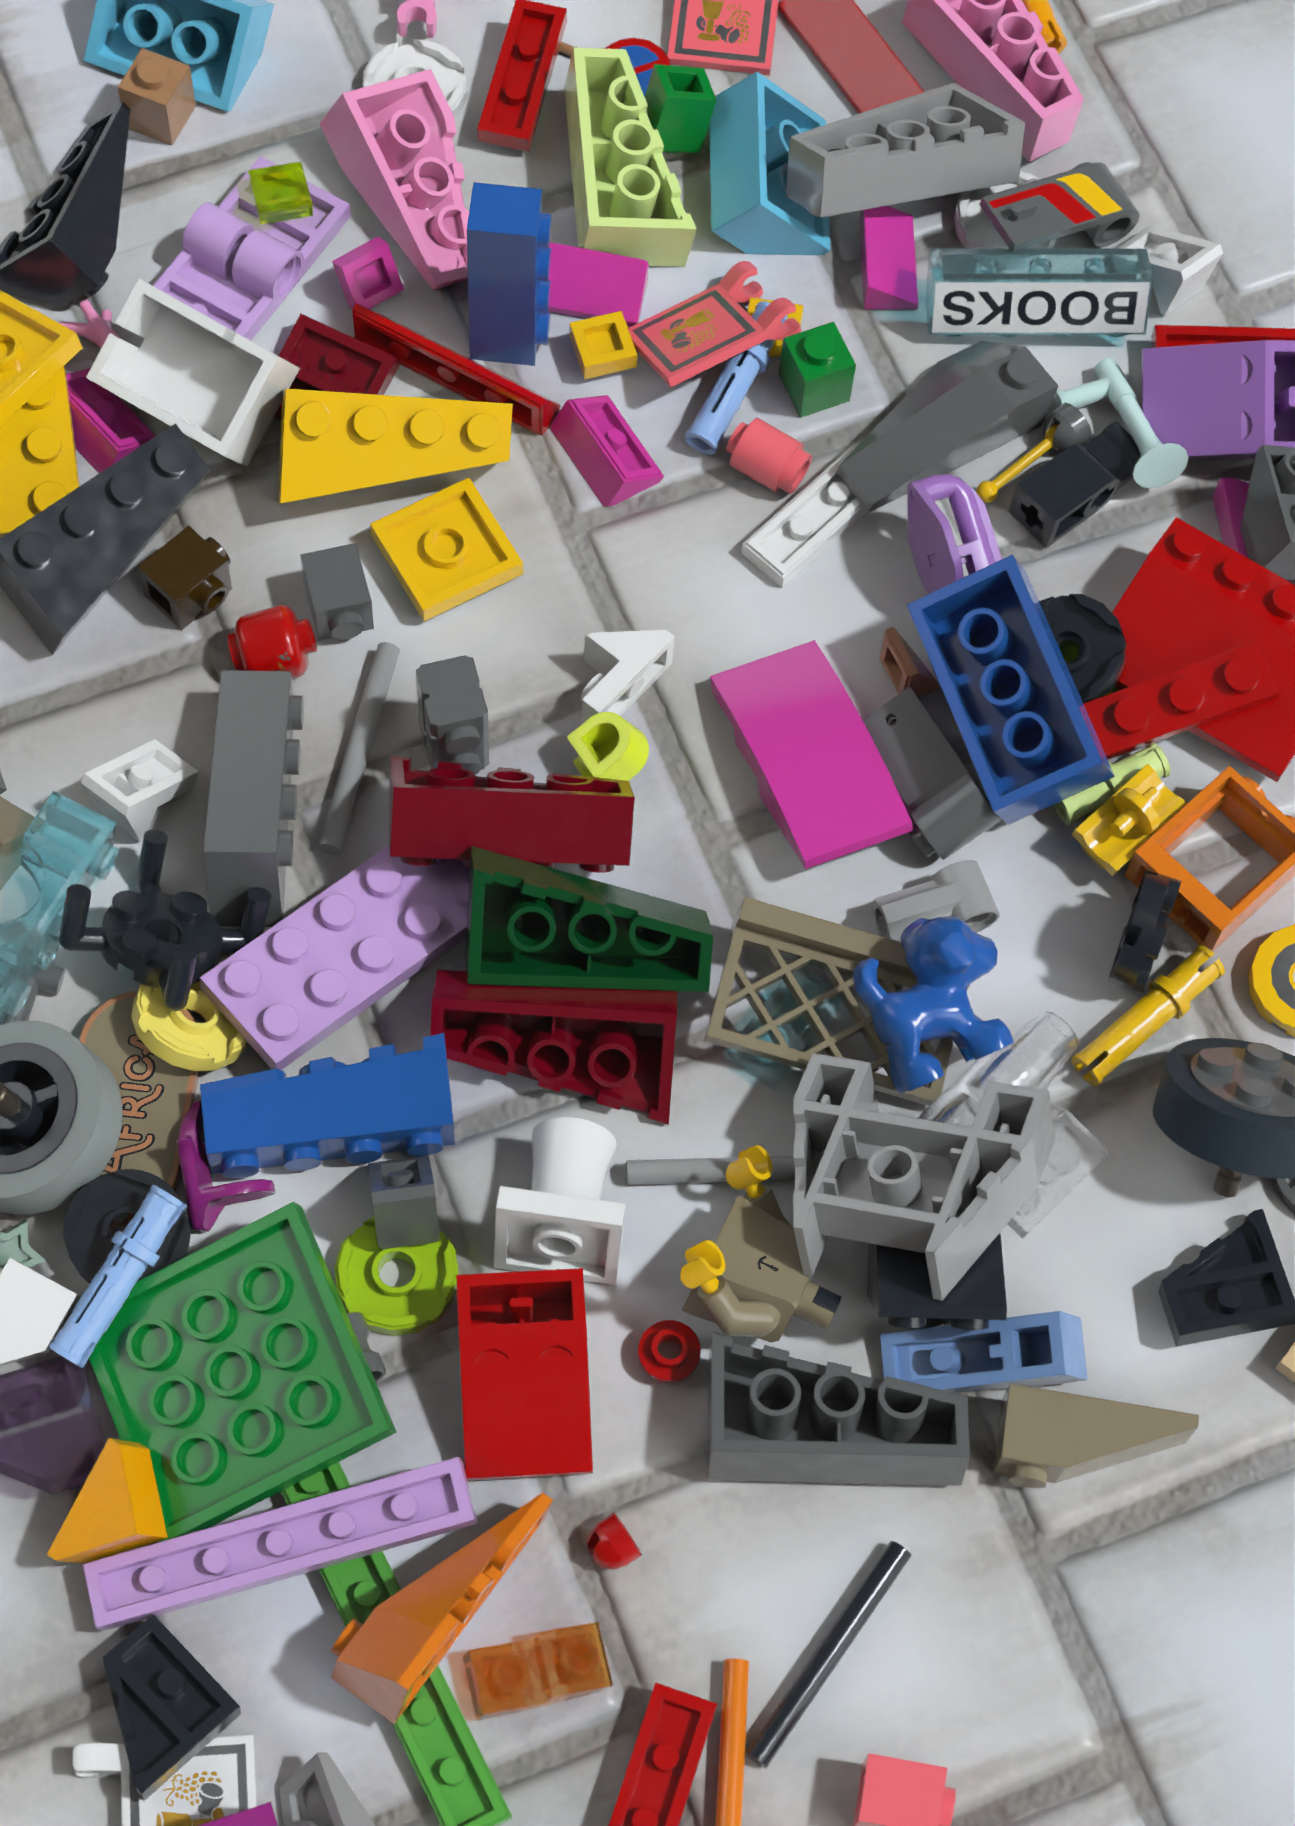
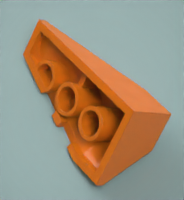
(416, 1627)

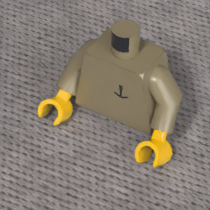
(753, 1271)

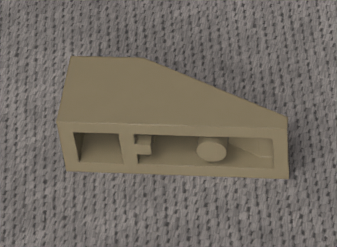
(1067, 1435)

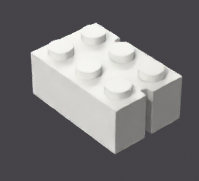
(193, 373)

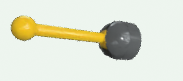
(1060, 430)

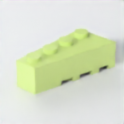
(619, 175)

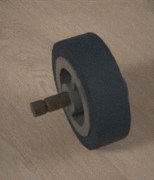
(1230, 1107)

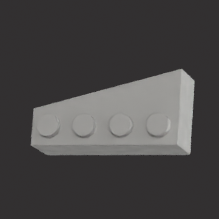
(905, 153)

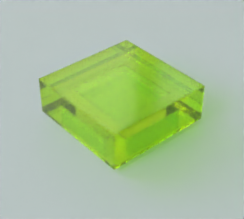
(280, 193)

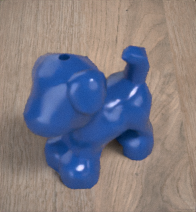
(945, 961)

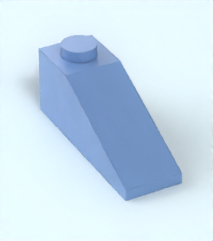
(1011, 1351)

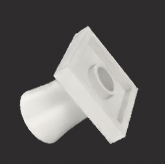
(562, 1215)

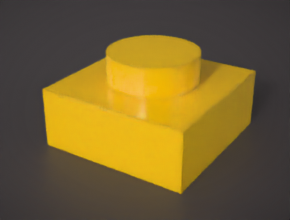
(603, 345)

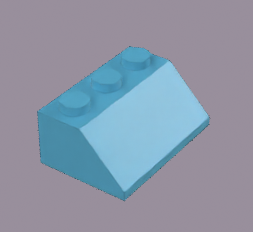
(211, 36)
(751, 167)

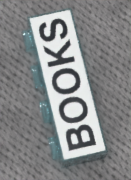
(1038, 292)

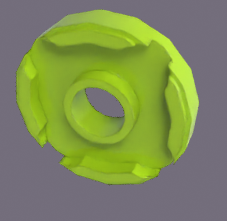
(395, 1309)

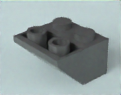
(1270, 511)

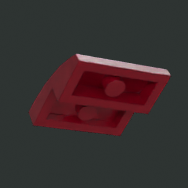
(335, 361)

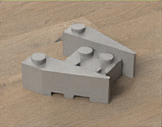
(909, 1177)

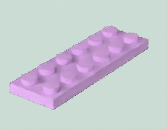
(340, 953)

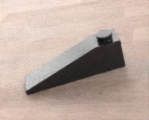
(74, 219)

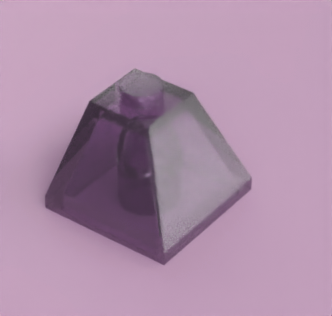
(49, 1425)

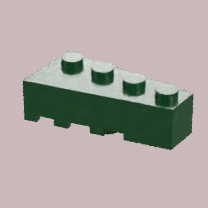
(578, 932)

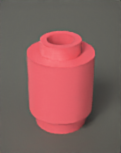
(768, 456)

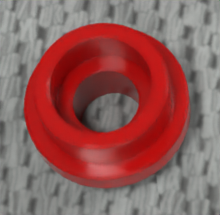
(666, 1369)

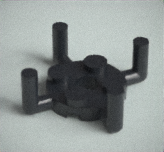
(141, 917)

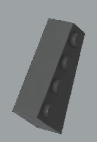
(252, 792)
(825, 1424)

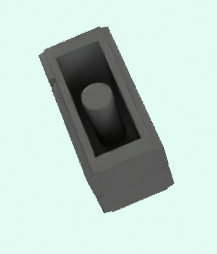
(453, 713)

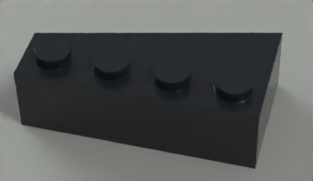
(84, 542)

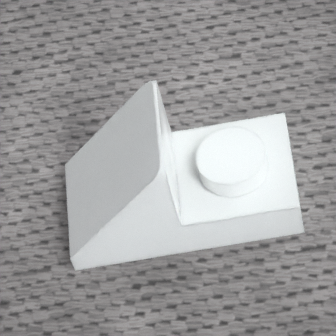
(1177, 264)
(626, 668)
(138, 783)

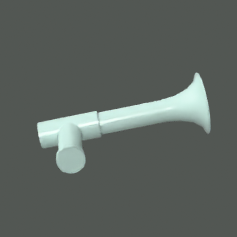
(1158, 461)

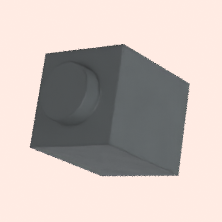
(337, 592)

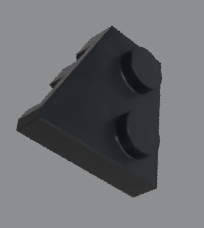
(1230, 1287)

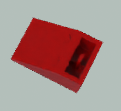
(524, 1374)

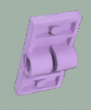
(247, 269)

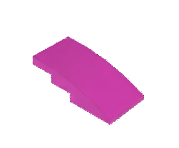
(811, 754)

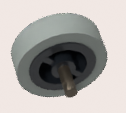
(55, 1116)

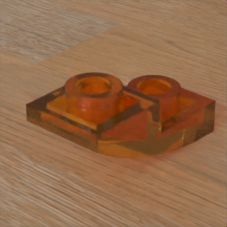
(537, 1671)

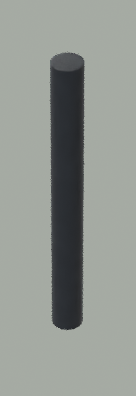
(828, 1654)

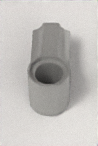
(950, 892)

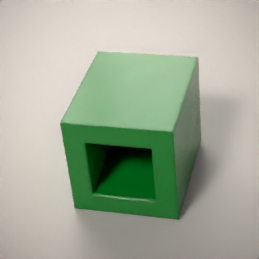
(680, 106)
(817, 369)

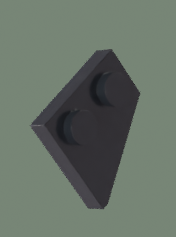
(163, 1704)

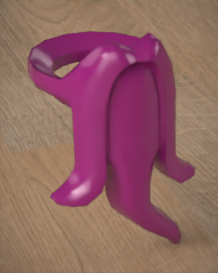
(203, 1198)

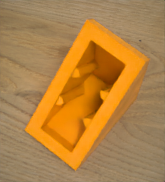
(114, 1508)

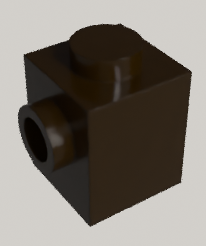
(186, 577)

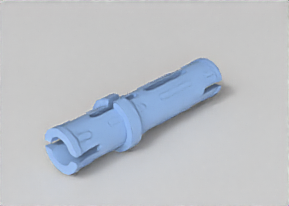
(728, 393)
(118, 1275)

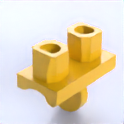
(1127, 820)

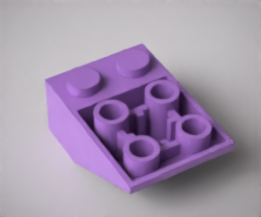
(1221, 397)

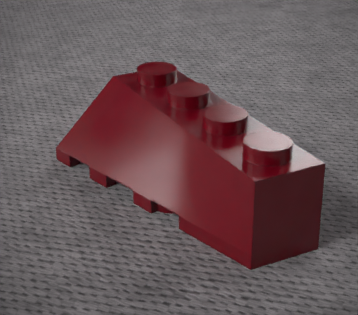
(508, 813)
(574, 1039)

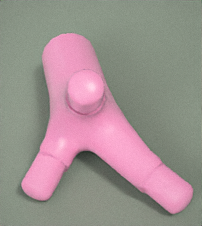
(97, 327)

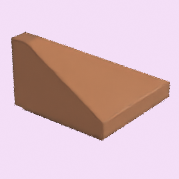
(904, 665)

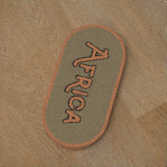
(151, 1093)

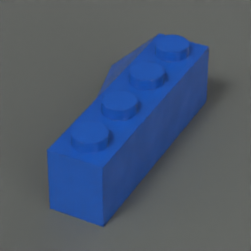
(508, 273)
(330, 1112)

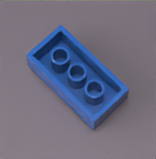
(1010, 690)

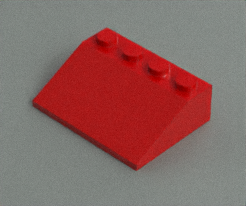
(1203, 601)

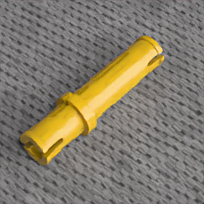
(1167, 998)

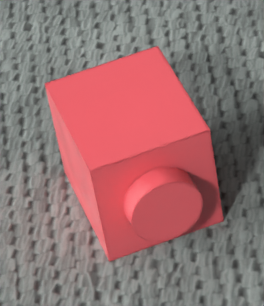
(903, 1794)

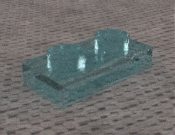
(796, 1033)

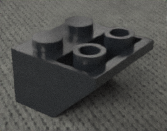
(902, 1289)

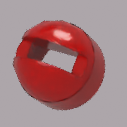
(612, 1544)

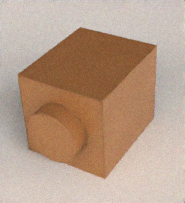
(158, 95)

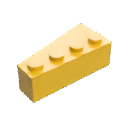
(372, 440)

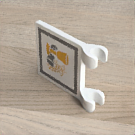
(205, 1789)

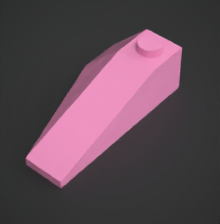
(403, 163)

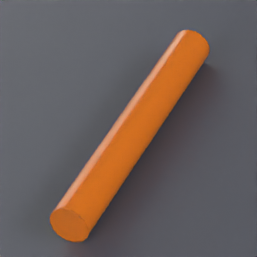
(732, 1742)

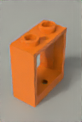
(1196, 907)

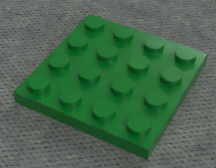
(239, 1372)

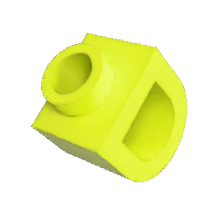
(609, 747)

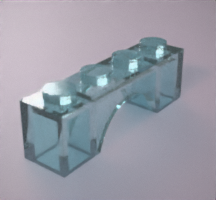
(59, 849)

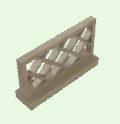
(822, 945)

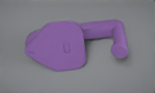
(931, 536)

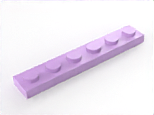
(279, 1544)

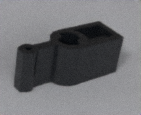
(1074, 484)

